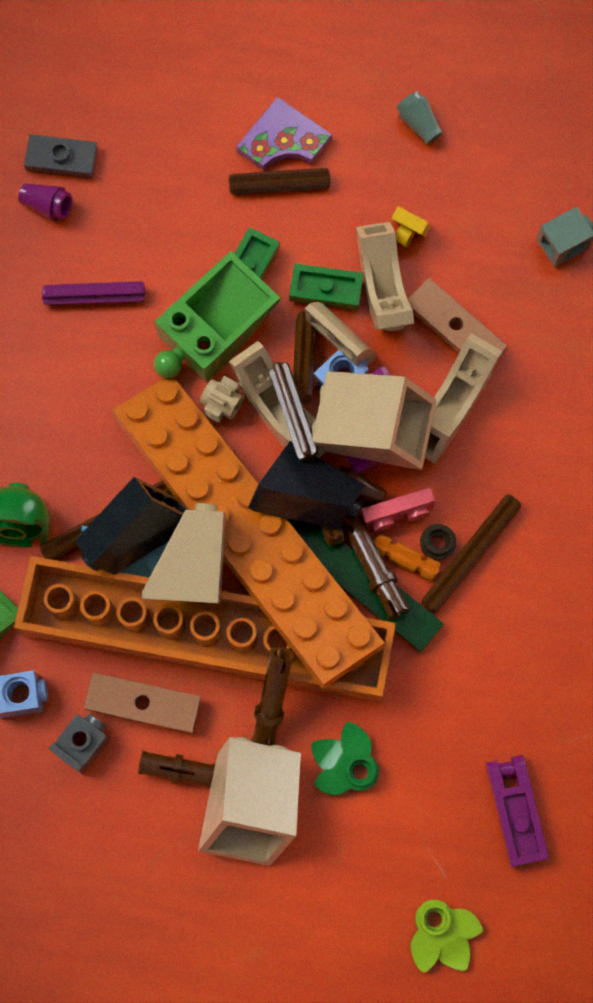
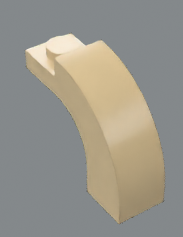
(382, 277)
(255, 381)
(460, 392)

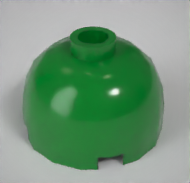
(22, 516)

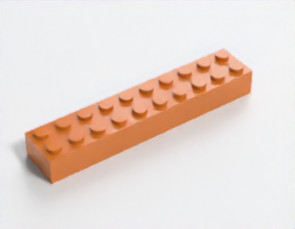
(229, 637)

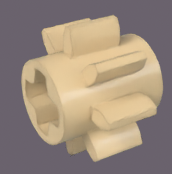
(221, 399)

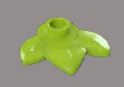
(445, 942)

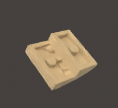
(339, 334)

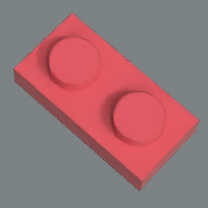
(413, 505)

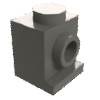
(81, 756)

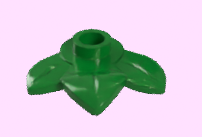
(340, 759)

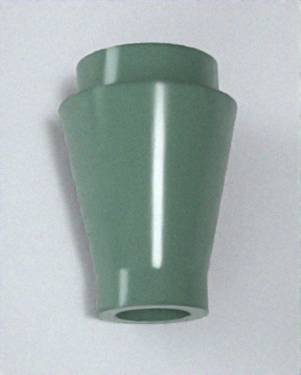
(419, 117)

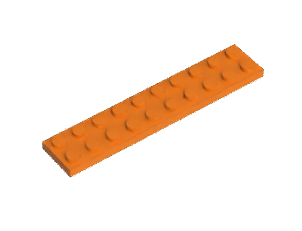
(258, 547)

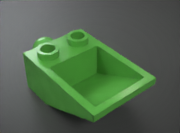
(217, 309)

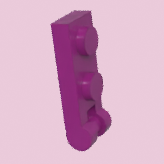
(517, 812)

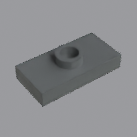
(61, 156)

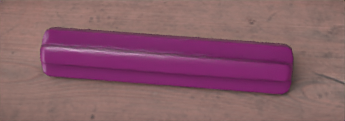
(93, 293)

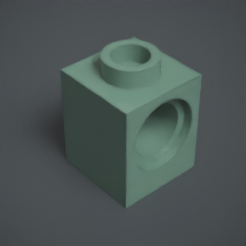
(566, 236)

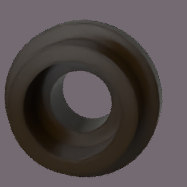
(442, 532)

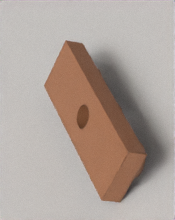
(440, 311)
(120, 699)

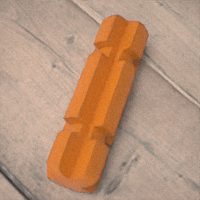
(407, 558)

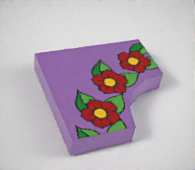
(283, 135)

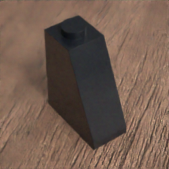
(307, 491)
(130, 527)

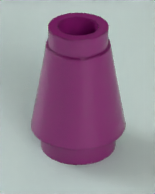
(47, 200)

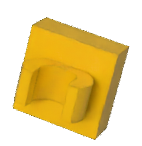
(409, 225)

